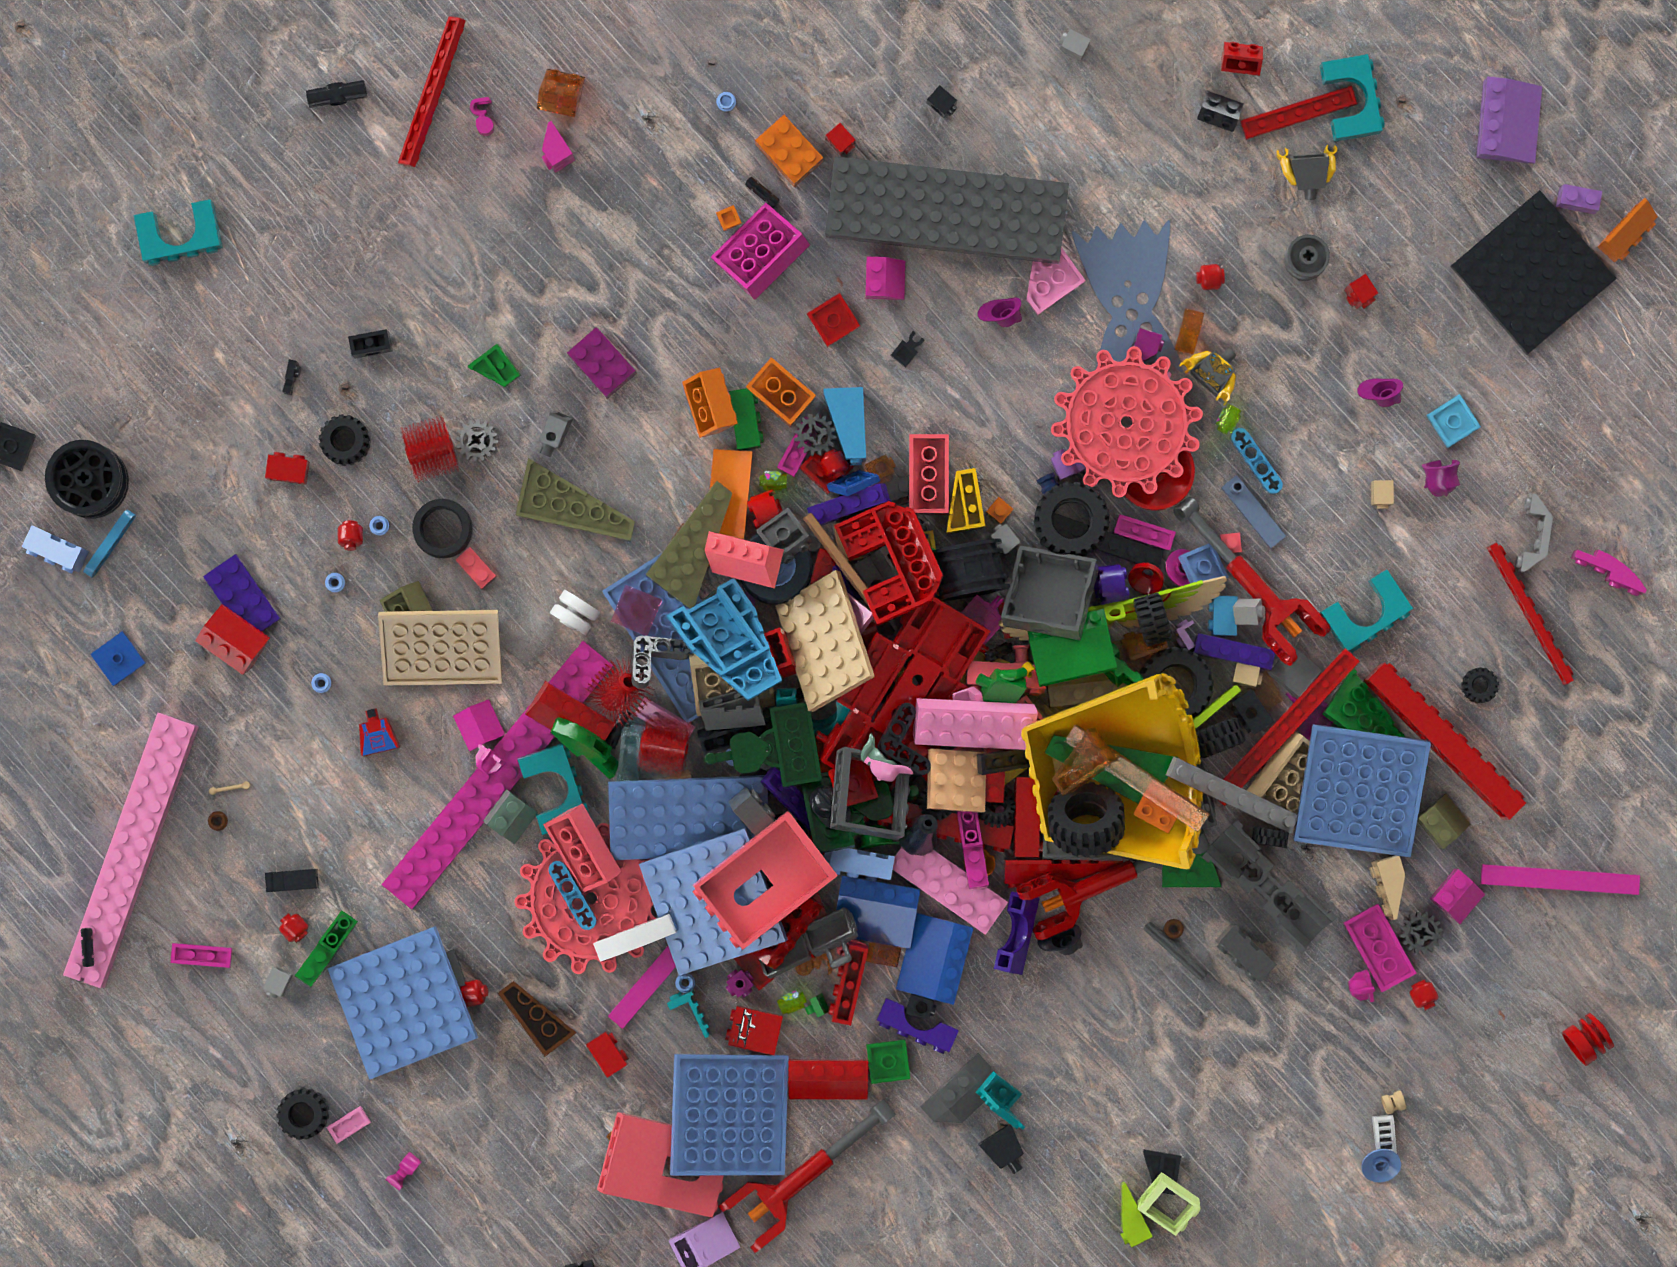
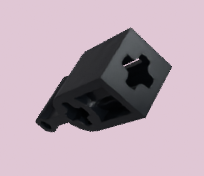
(291, 880)

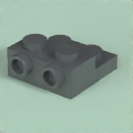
(785, 533)

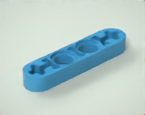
(1254, 462)
(109, 543)
(575, 893)

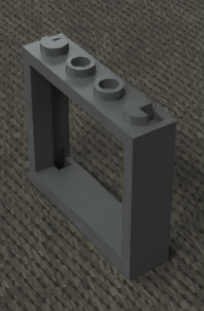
(840, 795)

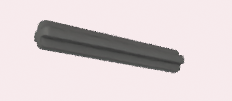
(1175, 951)

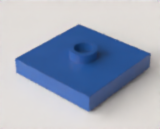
(853, 482)
(118, 658)

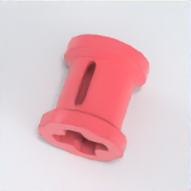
(1021, 654)

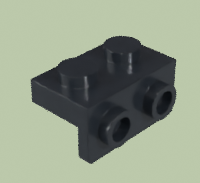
(1220, 111)

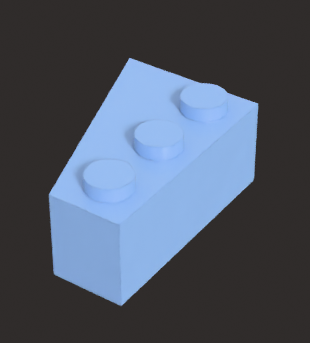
(54, 550)
(861, 862)

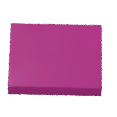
(479, 725)

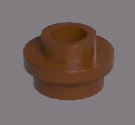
(211, 821)
(1180, 928)

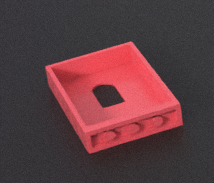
(787, 861)
(636, 1167)

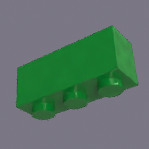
(746, 430)

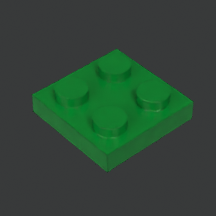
(888, 1061)

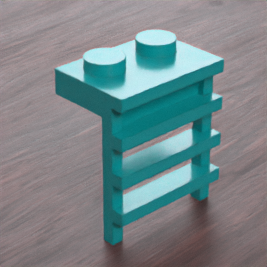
(679, 999)
(1000, 1098)

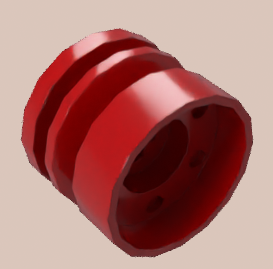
(1590, 1037)

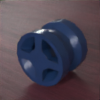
(1047, 482)

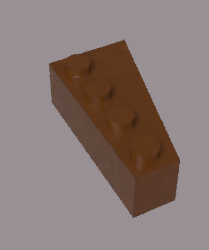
(537, 1021)

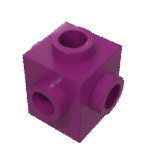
(747, 979)

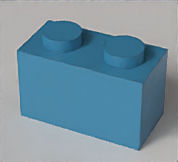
(1222, 616)

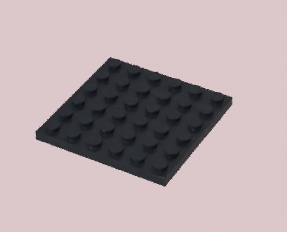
(1533, 272)

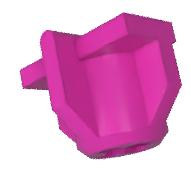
(488, 760)
(1361, 986)

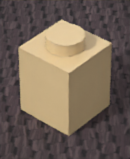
(1382, 493)
(1247, 676)

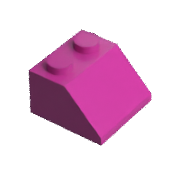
(555, 150)
(885, 278)
(1457, 895)

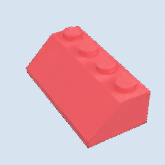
(929, 473)
(743, 559)
(582, 848)

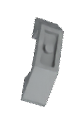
(1536, 508)

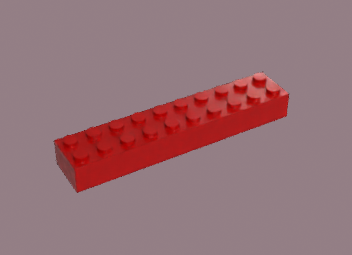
(1444, 741)

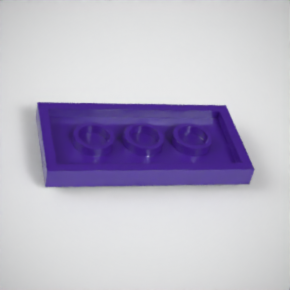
(241, 593)

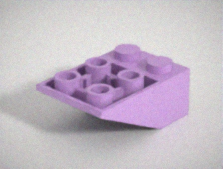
(705, 1242)

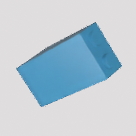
(847, 416)

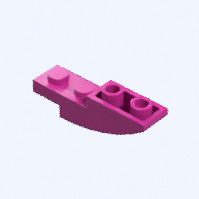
(1617, 573)
(972, 849)

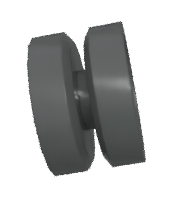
(1318, 256)

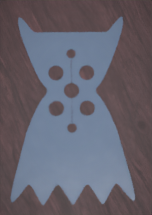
(1132, 259)

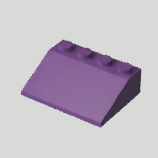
(1509, 120)

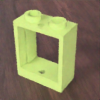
(1154, 1191)

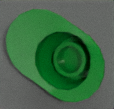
(871, 841)

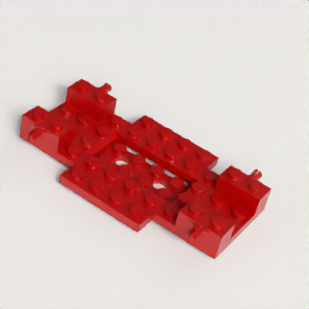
(942, 651)

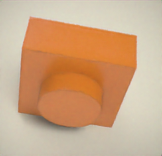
(728, 218)
(999, 510)

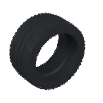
(425, 511)

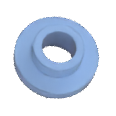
(373, 523)
(328, 582)
(317, 678)
(680, 987)

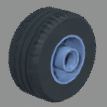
(790, 580)

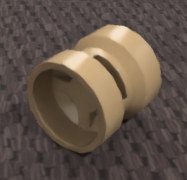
(1398, 1102)

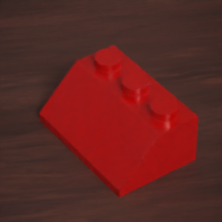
(232, 639)

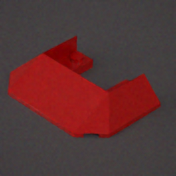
(909, 550)

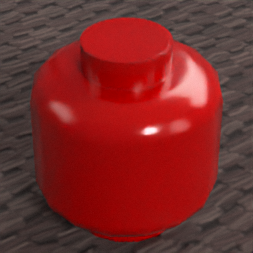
(1210, 277)
(834, 464)
(350, 535)
(293, 927)
(474, 993)
(1424, 995)

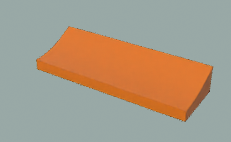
(734, 472)

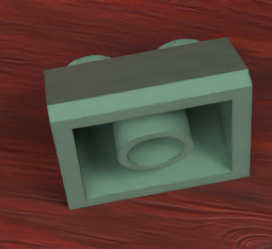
(510, 816)

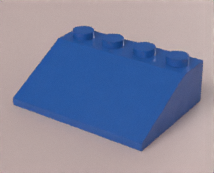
(880, 910)
(935, 959)

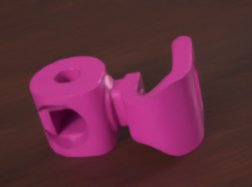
(484, 124)
(407, 1167)

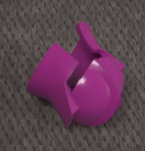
(1441, 479)

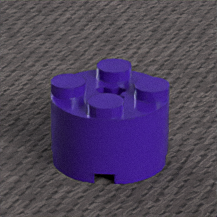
(1111, 584)

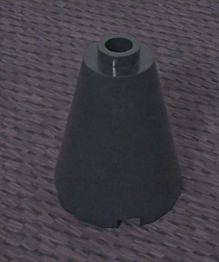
(920, 835)

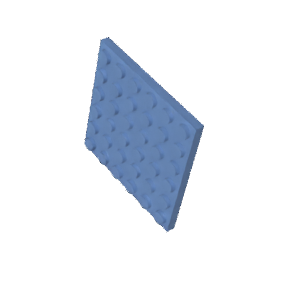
(1361, 790)
(698, 937)
(402, 1002)
(729, 1114)

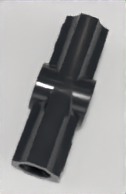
(336, 94)

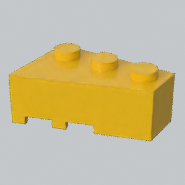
(966, 504)

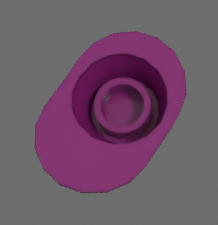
(1002, 311)
(1384, 391)

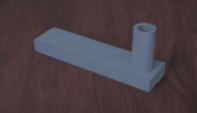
(1253, 511)

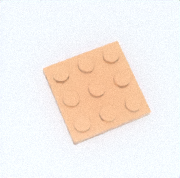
(955, 781)

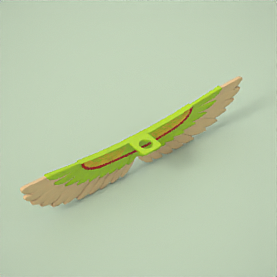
(1177, 602)

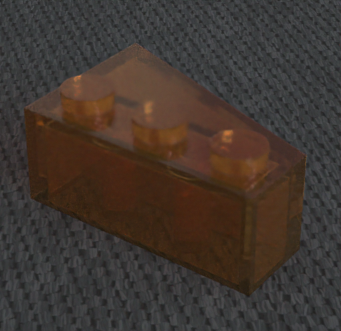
(1084, 763)

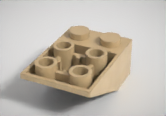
(1390, 881)

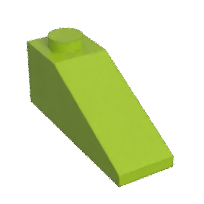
(1132, 1222)

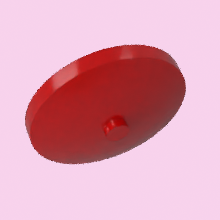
(1169, 489)

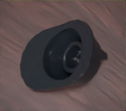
(821, 804)
(1064, 942)

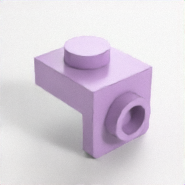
(1183, 639)

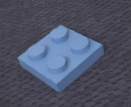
(1202, 564)

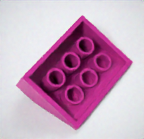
(760, 250)

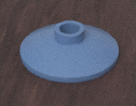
(1381, 1165)

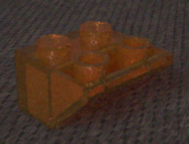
(560, 92)

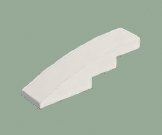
(635, 937)

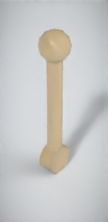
(246, 785)

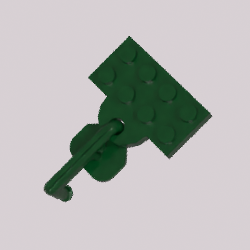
(790, 745)
(877, 809)

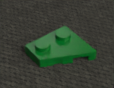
(496, 366)

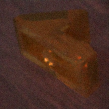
(883, 954)

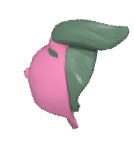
(879, 765)

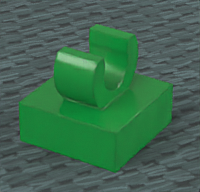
(818, 1005)

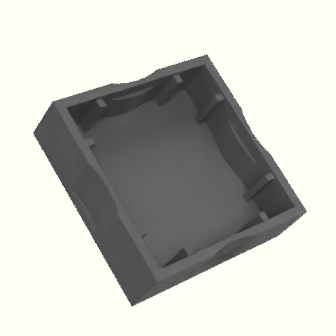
(1050, 593)

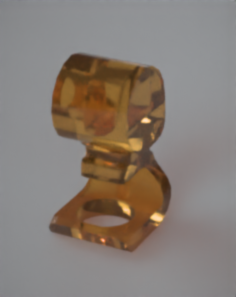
(806, 968)

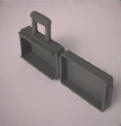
(820, 938)

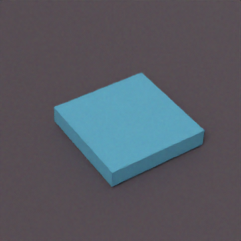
(1453, 421)

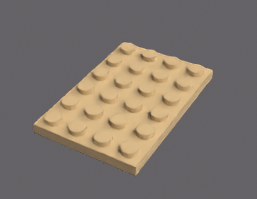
(825, 641)
(440, 647)

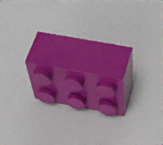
(601, 363)

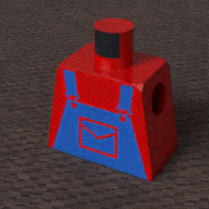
(376, 735)

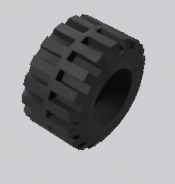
(332, 428)
(1152, 619)
(1220, 737)
(285, 1113)

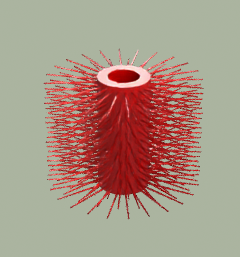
(429, 449)
(617, 693)
(664, 745)

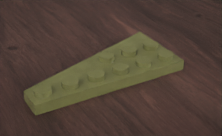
(559, 502)
(684, 561)

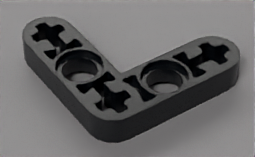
(895, 741)

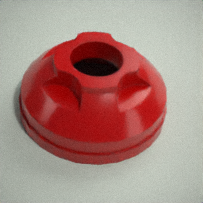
(1144, 583)

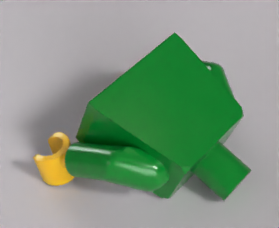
(1005, 685)

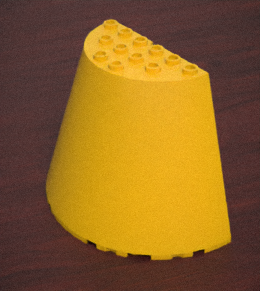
(1138, 717)

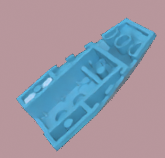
(729, 640)

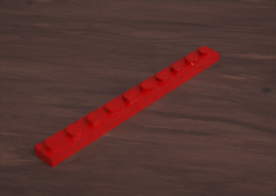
(1292, 719)

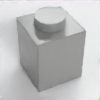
(1074, 44)
(1008, 538)
(1248, 611)
(277, 982)

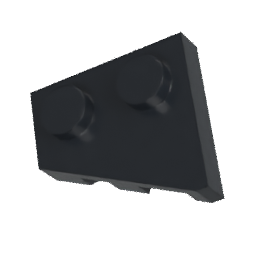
(1162, 1162)

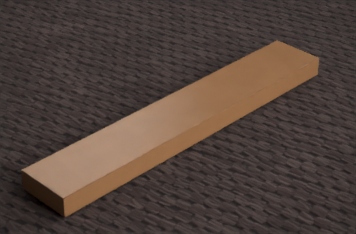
(836, 555)

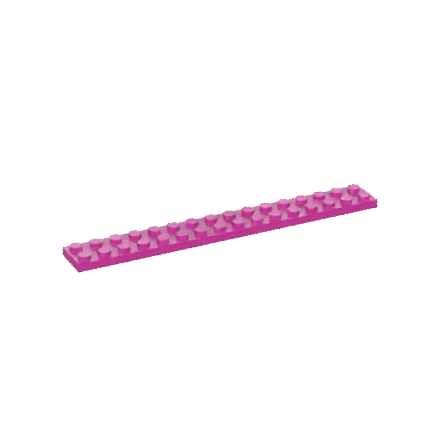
(481, 791)

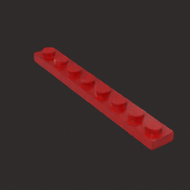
(431, 91)
(1535, 620)

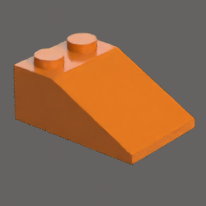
(781, 392)

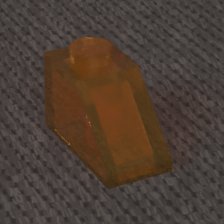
(1189, 331)

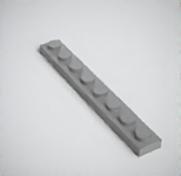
(1232, 795)

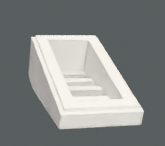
(1391, 1127)

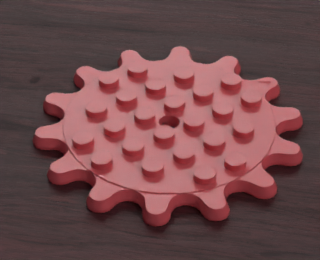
(1134, 392)
(618, 907)

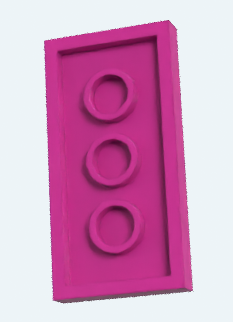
(1379, 948)

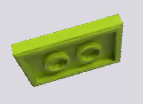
(1216, 705)

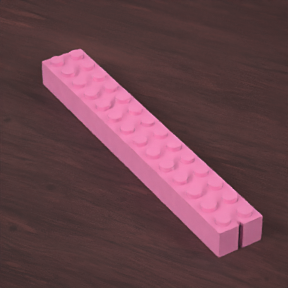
(132, 847)

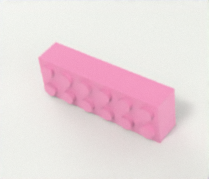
(972, 723)
(950, 888)

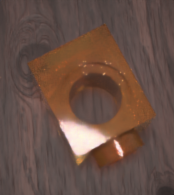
(870, 466)

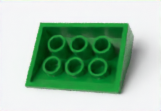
(1067, 659)

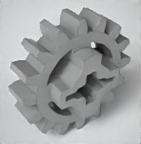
(469, 446)

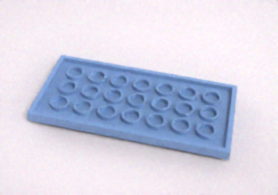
(671, 673)
(673, 814)

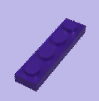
(788, 795)

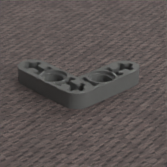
(650, 650)

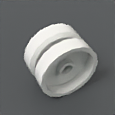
(574, 613)

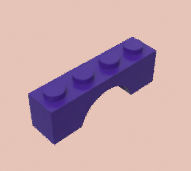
(846, 505)
(1233, 651)
(1013, 954)
(940, 1036)

